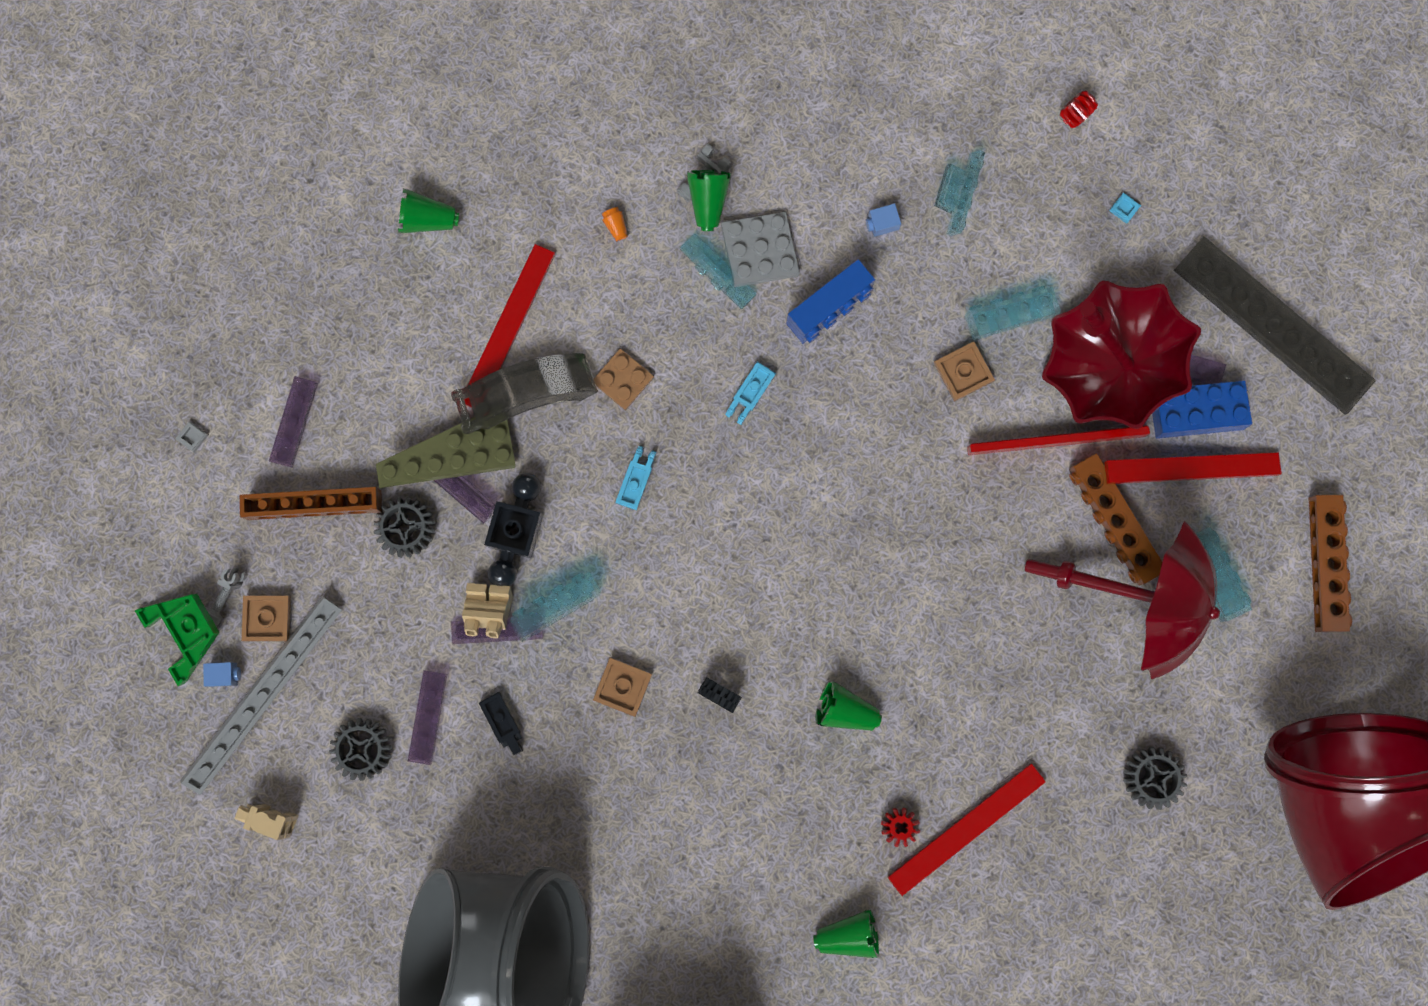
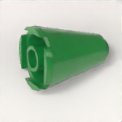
(708, 196)
(425, 214)
(846, 710)
(849, 937)

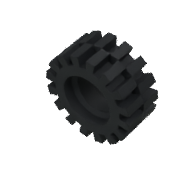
(719, 695)

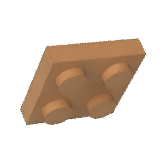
(964, 371)
(623, 379)
(266, 618)
(622, 687)

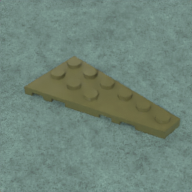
(450, 456)

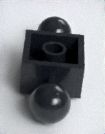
(506, 516)

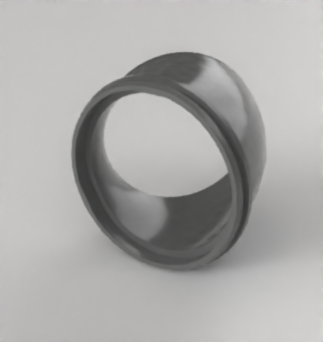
(495, 941)

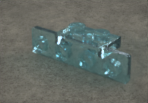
(957, 191)
(719, 273)

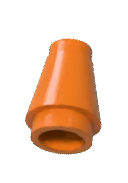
(615, 223)

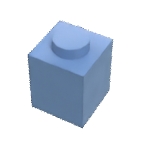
(883, 220)
(221, 674)

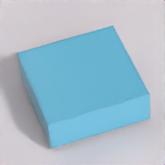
(1125, 208)

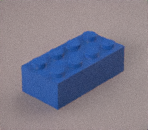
(830, 302)
(1204, 411)

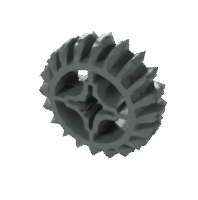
(405, 536)
(367, 756)
(1159, 786)

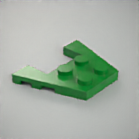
(189, 627)

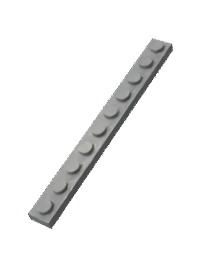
(260, 695)

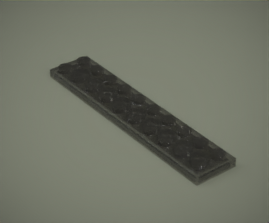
(1275, 325)

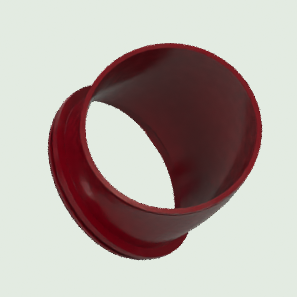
(1355, 801)

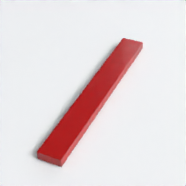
(513, 314)
(1057, 440)
(1192, 468)
(966, 829)

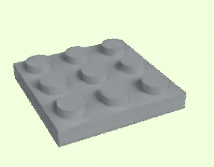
(760, 249)

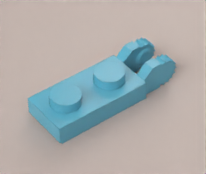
(751, 391)
(635, 480)

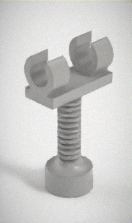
(703, 157)
(228, 584)

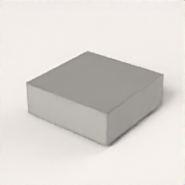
(191, 436)

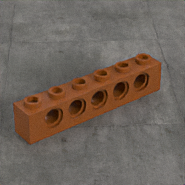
(310, 503)
(1128, 525)
(1321, 573)

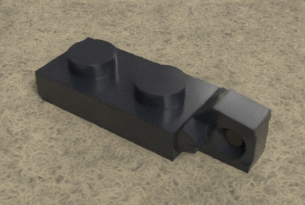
(502, 722)

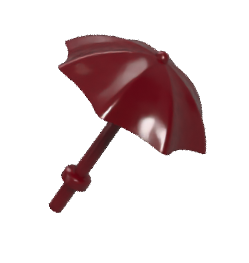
(1121, 354)
(1179, 605)

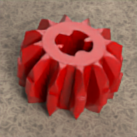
(1078, 109)
(900, 835)

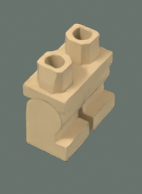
(486, 609)
(266, 821)

